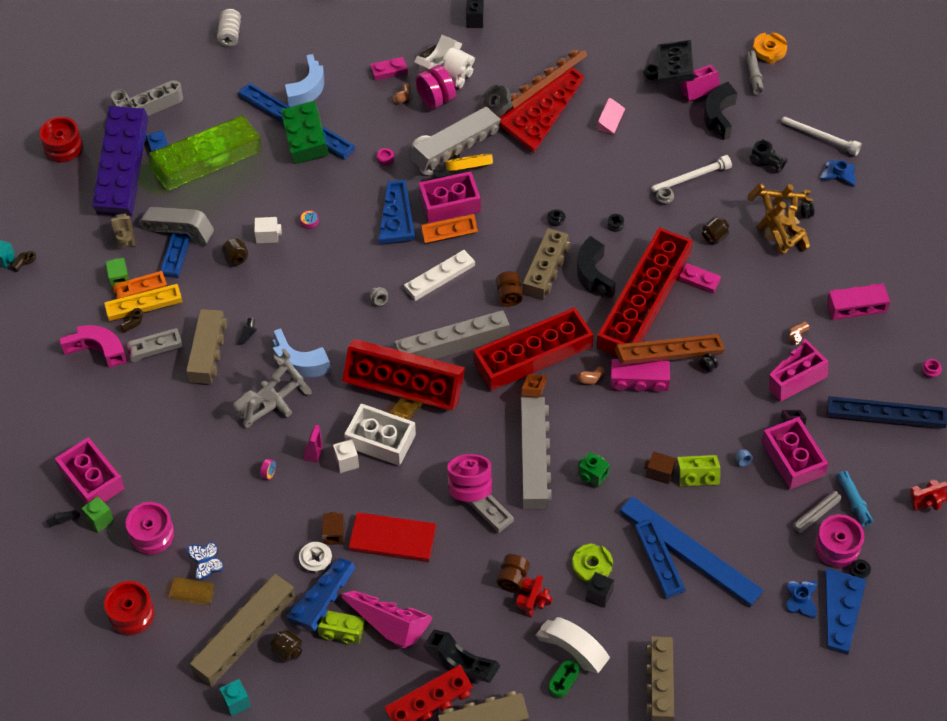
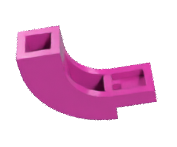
(95, 338)

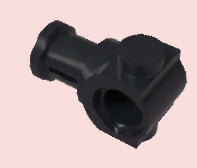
(763, 155)

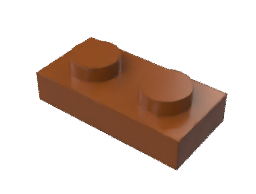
(534, 385)

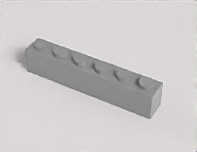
(455, 139)
(456, 337)
(534, 453)

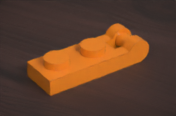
(140, 285)

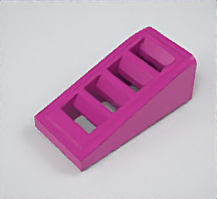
(314, 446)

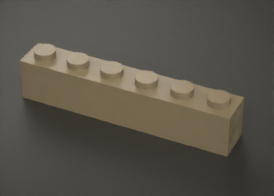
(242, 629)

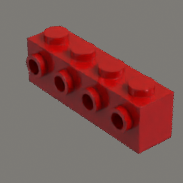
(431, 697)

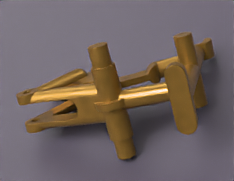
(776, 221)

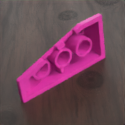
(395, 624)

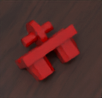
(930, 496)
(529, 603)

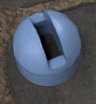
(743, 457)

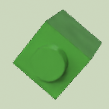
(117, 271)
(97, 514)

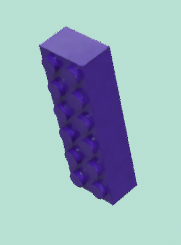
(120, 161)

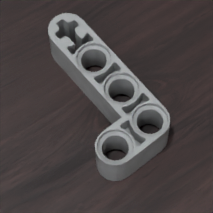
(151, 100)
(178, 221)

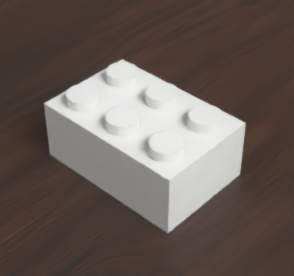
(381, 434)

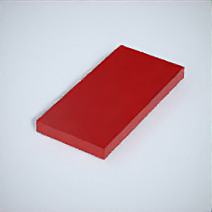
(392, 537)

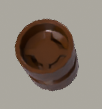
(509, 288)
(512, 573)

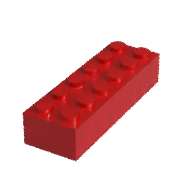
(533, 348)
(403, 374)

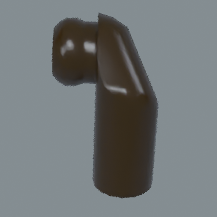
(427, 51)
(134, 320)

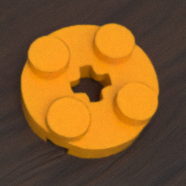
(767, 54)

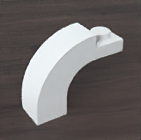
(436, 58)
(575, 641)

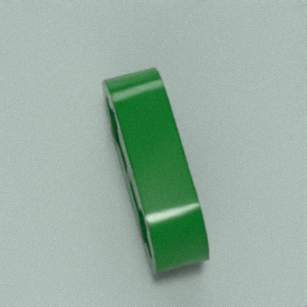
(567, 681)

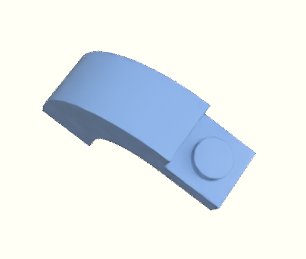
(309, 88)
(306, 363)

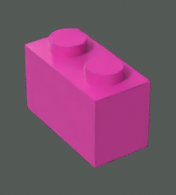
(704, 82)

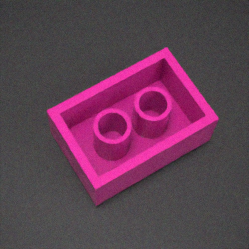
(449, 197)
(794, 453)
(89, 472)

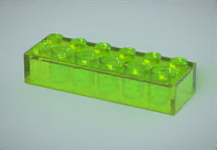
(205, 152)

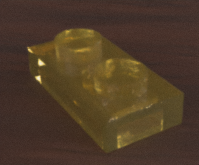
(406, 408)
(192, 591)

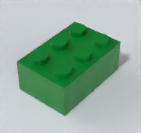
(304, 132)

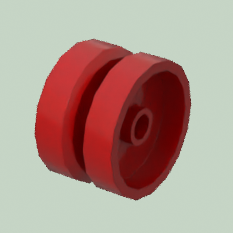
(61, 139)
(129, 608)

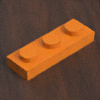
(449, 228)

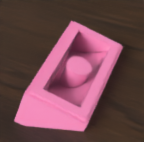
(610, 117)

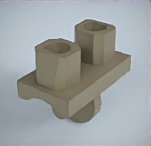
(123, 231)

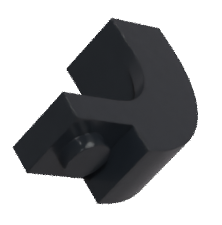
(718, 100)
(588, 256)
(450, 654)

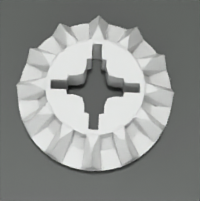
(317, 549)

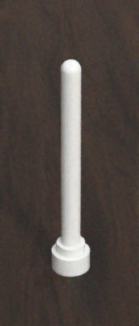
(852, 146)
(722, 163)

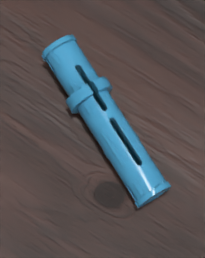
(858, 505)

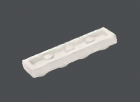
(439, 275)

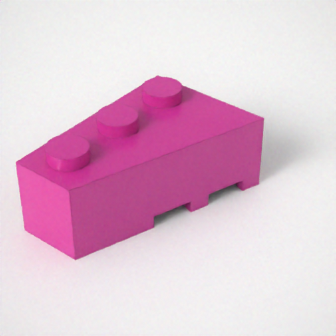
(798, 372)

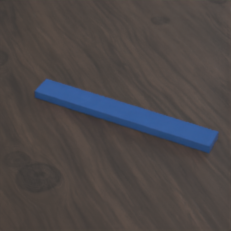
(273, 107)
(695, 553)

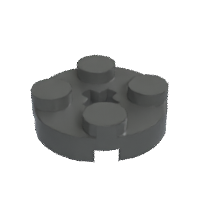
(503, 98)

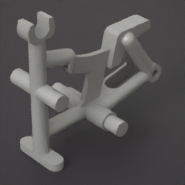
(268, 396)

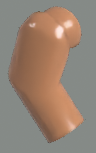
(403, 95)
(796, 331)
(590, 377)

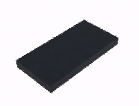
(675, 62)

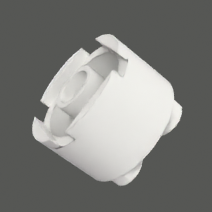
(458, 66)

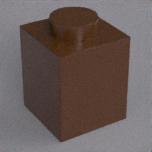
(660, 467)
(333, 528)

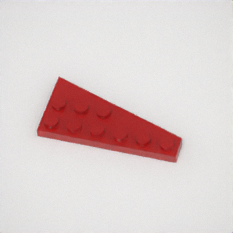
(538, 113)

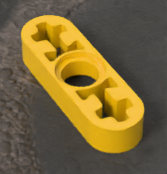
(468, 162)

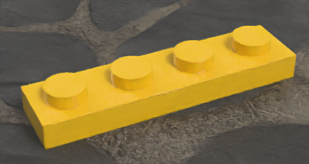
(145, 301)

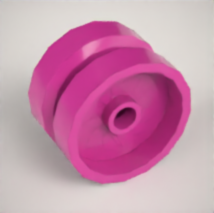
(435, 87)
(469, 477)
(150, 528)
(839, 541)

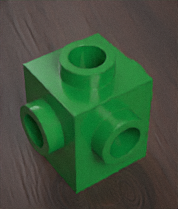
(593, 469)

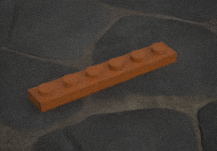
(548, 76)
(669, 349)

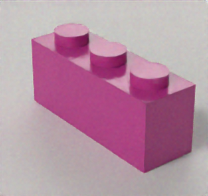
(858, 301)
(640, 376)

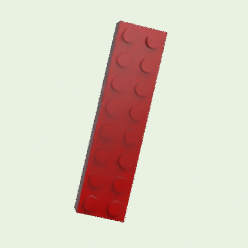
(645, 291)

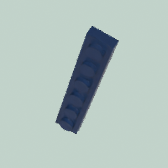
(886, 412)

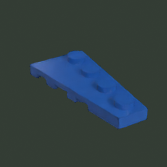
(397, 216)
(315, 601)
(843, 603)

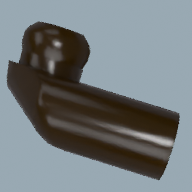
(23, 259)

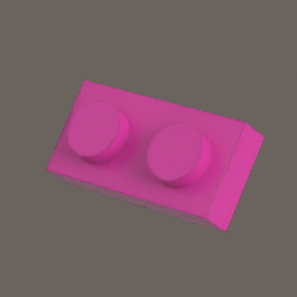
(389, 68)
(700, 278)

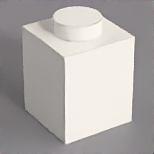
(267, 230)
(346, 456)

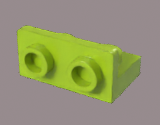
(699, 470)
(341, 627)

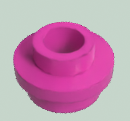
(933, 364)

